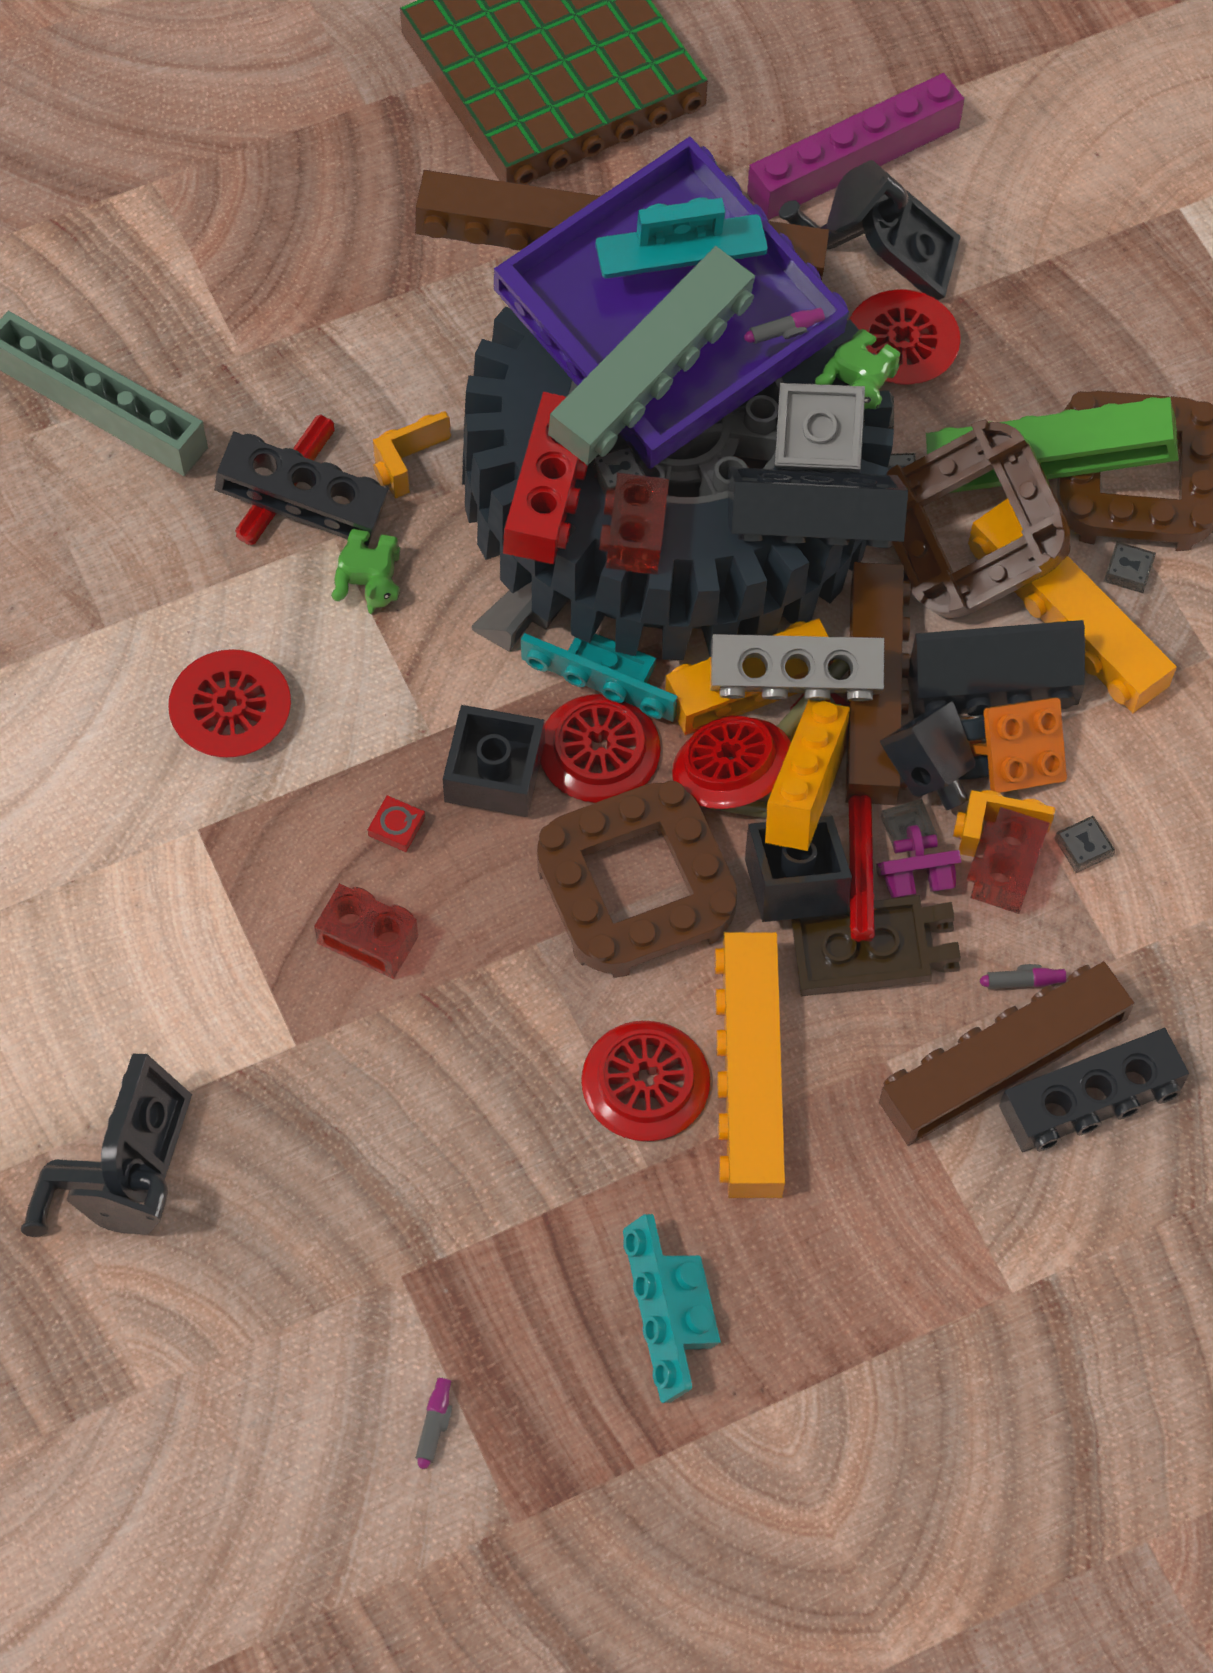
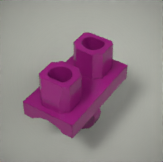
(939, 866)

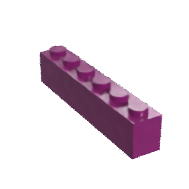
(873, 134)

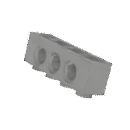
(862, 655)

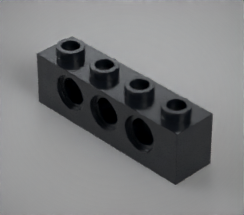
(279, 494)
(1150, 1056)

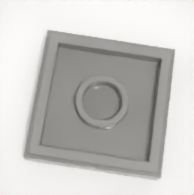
(820, 427)

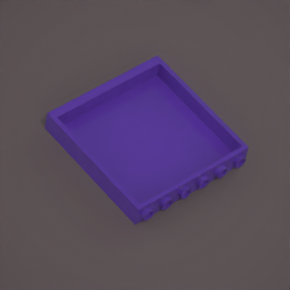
(582, 316)

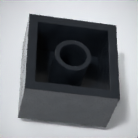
(494, 760)
(797, 881)

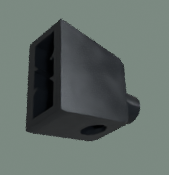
(932, 754)

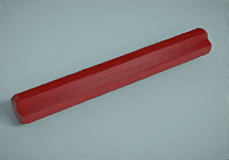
(309, 446)
(861, 868)

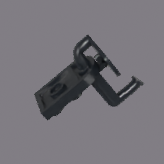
(894, 223)
(133, 1158)

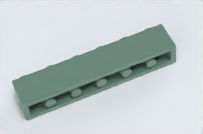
(651, 356)
(100, 395)

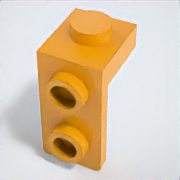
(403, 442)
(986, 806)

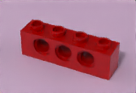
(526, 530)

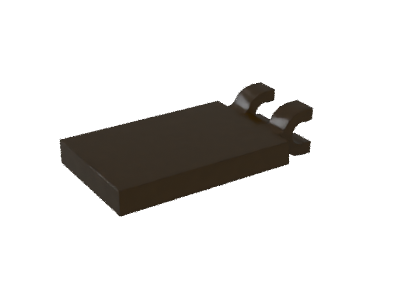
(895, 956)

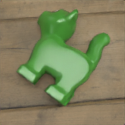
(859, 367)
(368, 567)

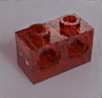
(635, 523)
(1013, 861)
(360, 939)

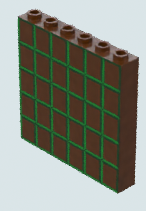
(553, 76)

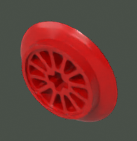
(921, 309)
(229, 665)
(724, 783)
(599, 786)
(648, 1123)

